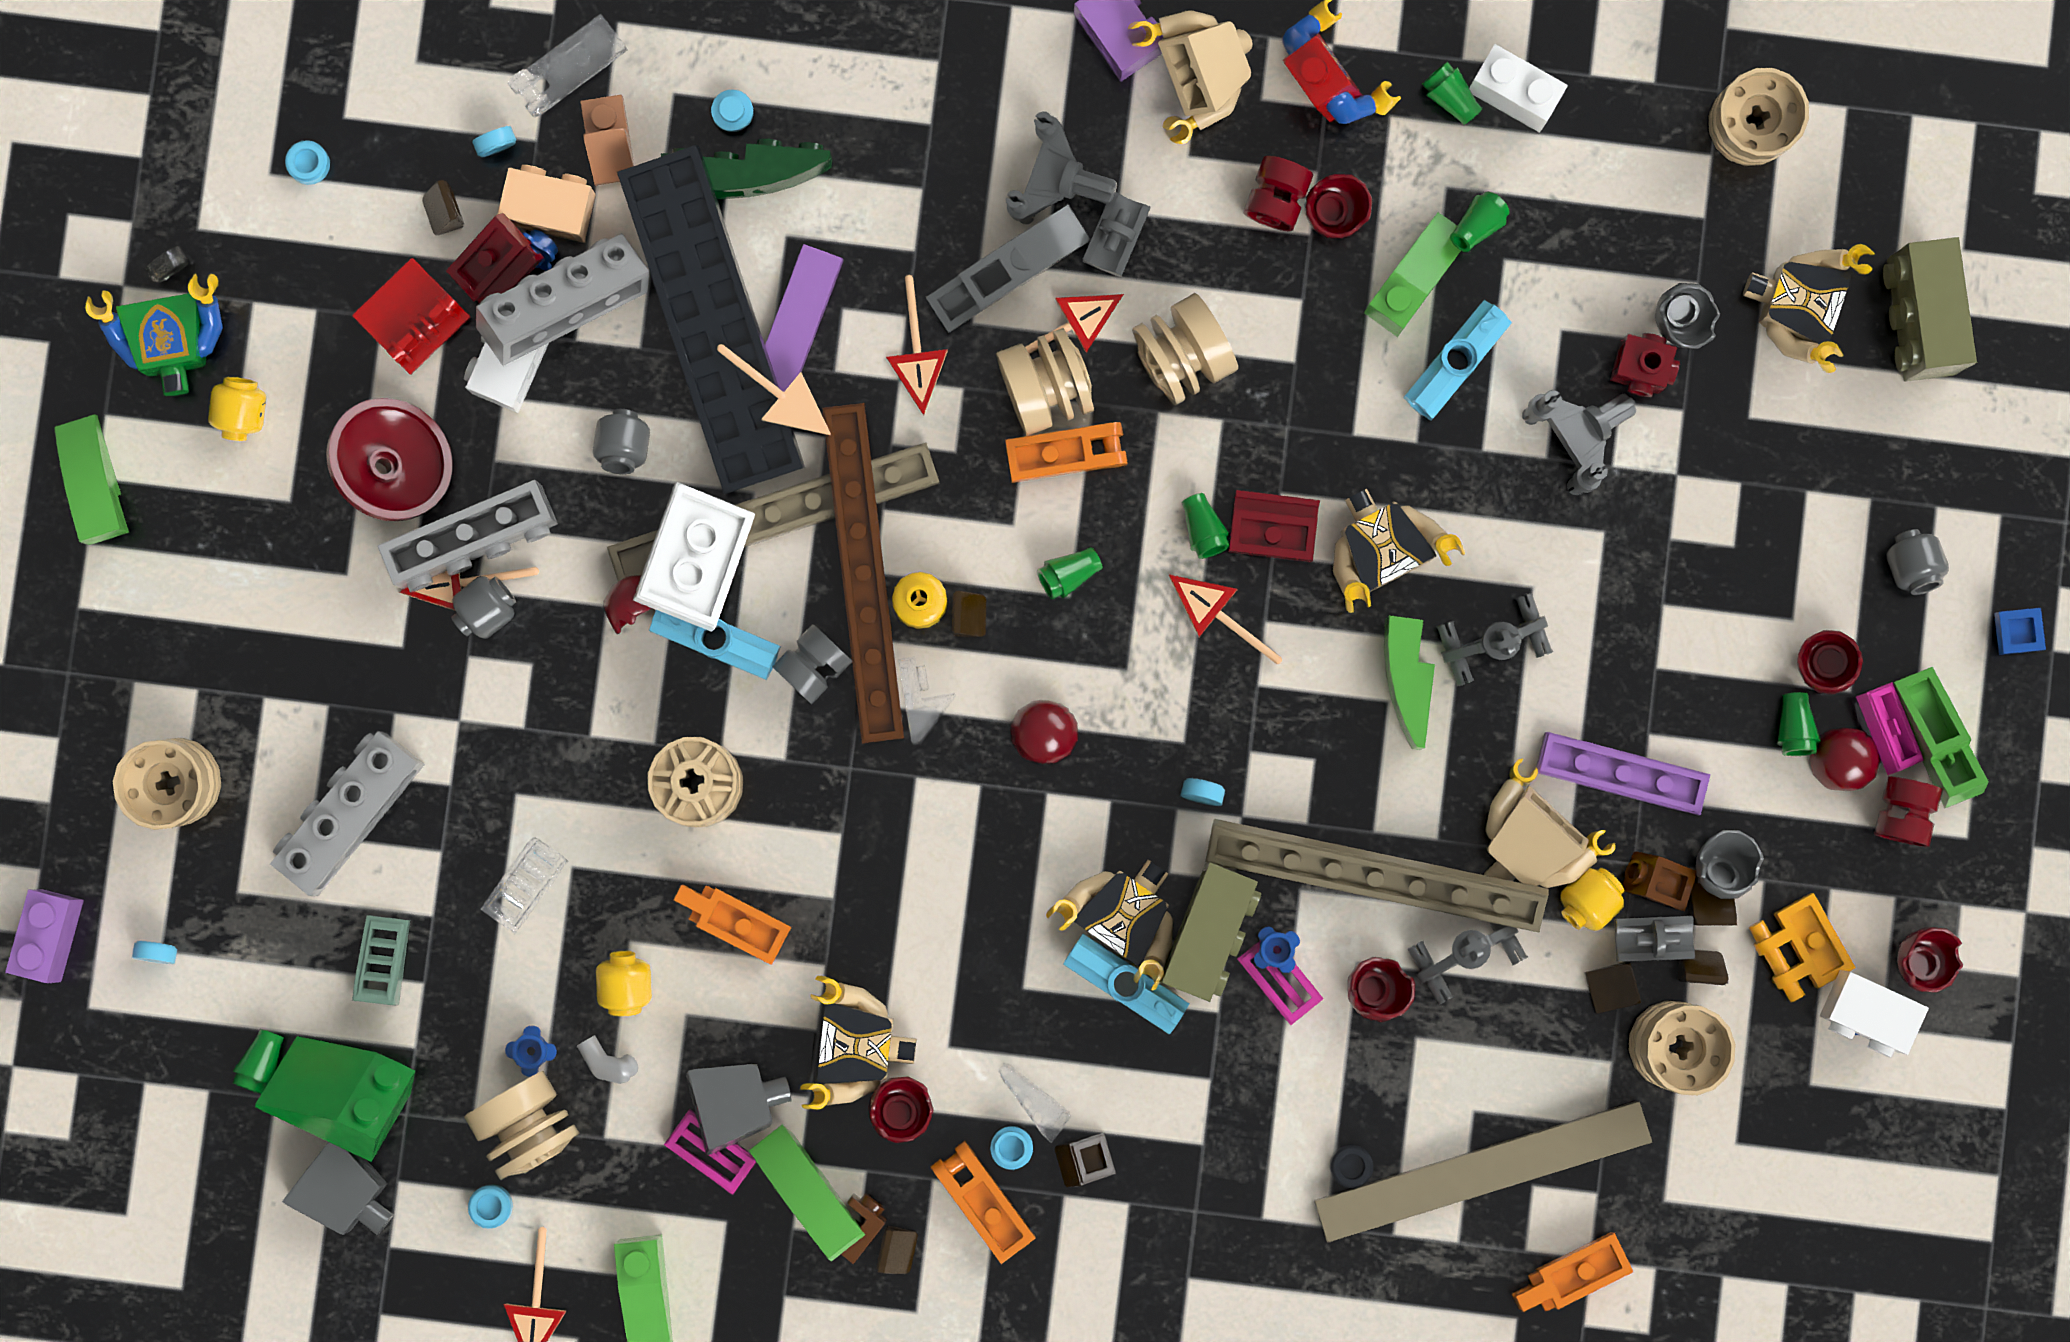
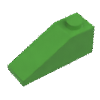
(1414, 276)
(643, 1289)

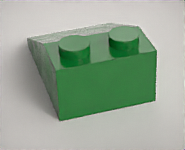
(338, 1094)

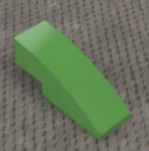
(90, 481)
(1408, 679)
(1941, 737)
(807, 1192)

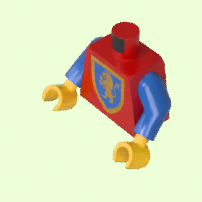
(1323, 75)

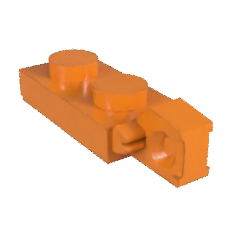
(735, 922)
(1575, 1275)

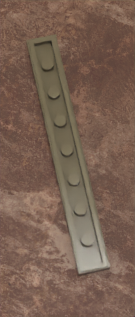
(799, 505)
(1377, 875)
(1482, 1171)

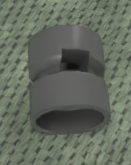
(812, 664)

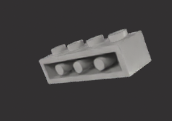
(561, 298)
(467, 535)
(346, 813)

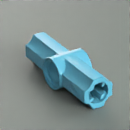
(1472, 339)
(739, 650)
(1102, 967)

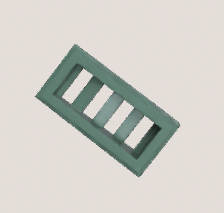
(394, 979)

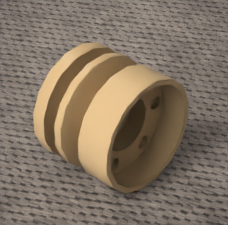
(1767, 95)
(1184, 349)
(1045, 381)
(143, 778)
(715, 796)
(1696, 1066)
(522, 1125)

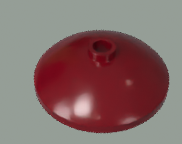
(405, 444)

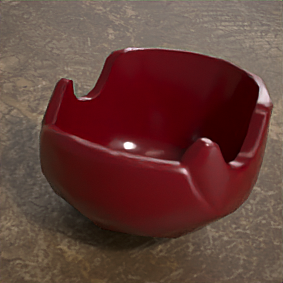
(1338, 205)
(620, 605)
(1829, 661)
(1044, 731)
(1845, 759)
(1929, 959)
(1380, 989)
(900, 1109)

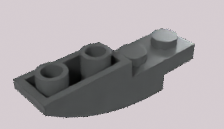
(1008, 268)

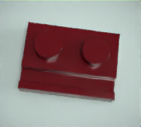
(494, 260)
(1274, 526)

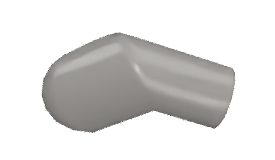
(607, 1067)

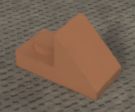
(607, 138)

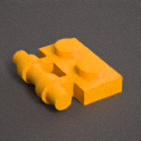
(1813, 941)

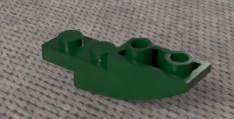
(766, 168)

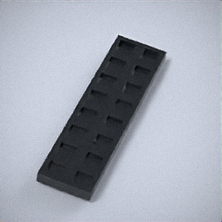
(705, 308)

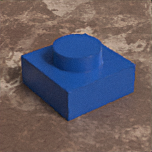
(2020, 631)

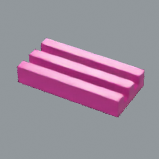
(1890, 728)
(1303, 1007)
(740, 1172)

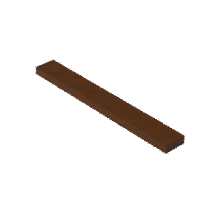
(863, 573)

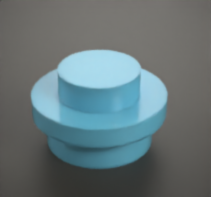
(732, 110)
(1011, 1147)

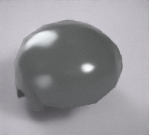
(1687, 315)
(1729, 864)

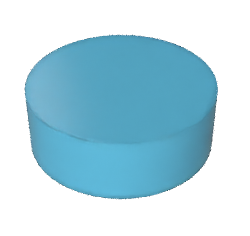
(494, 141)
(307, 162)
(1203, 792)
(154, 952)
(490, 1206)

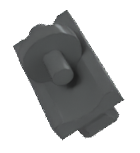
(1116, 235)
(1654, 938)

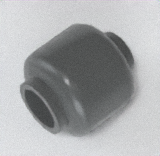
(621, 442)
(1917, 562)
(483, 607)

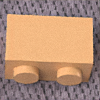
(547, 203)

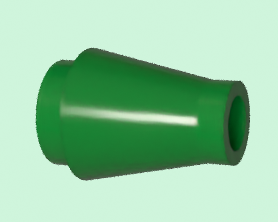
(1452, 93)
(1482, 218)
(1204, 528)
(1066, 573)
(1797, 726)
(258, 1062)

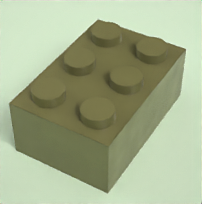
(1930, 309)
(1210, 932)

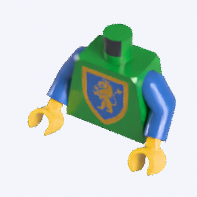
(164, 333)

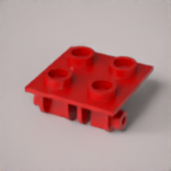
(411, 316)

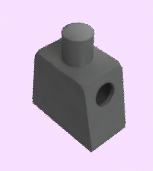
(733, 1103)
(340, 1192)

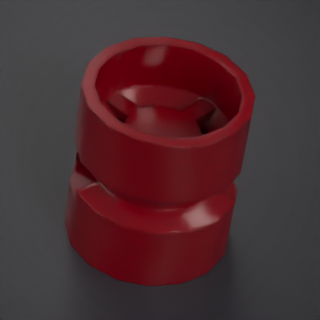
(1283, 179)
(1904, 826)

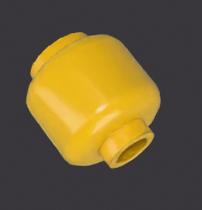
(237, 408)
(924, 615)
(1592, 899)
(623, 984)

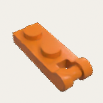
(1064, 452)
(984, 1204)

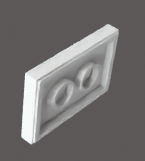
(694, 557)

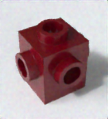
(1631, 367)

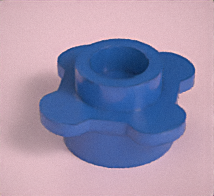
(542, 244)
(1286, 942)
(518, 1051)

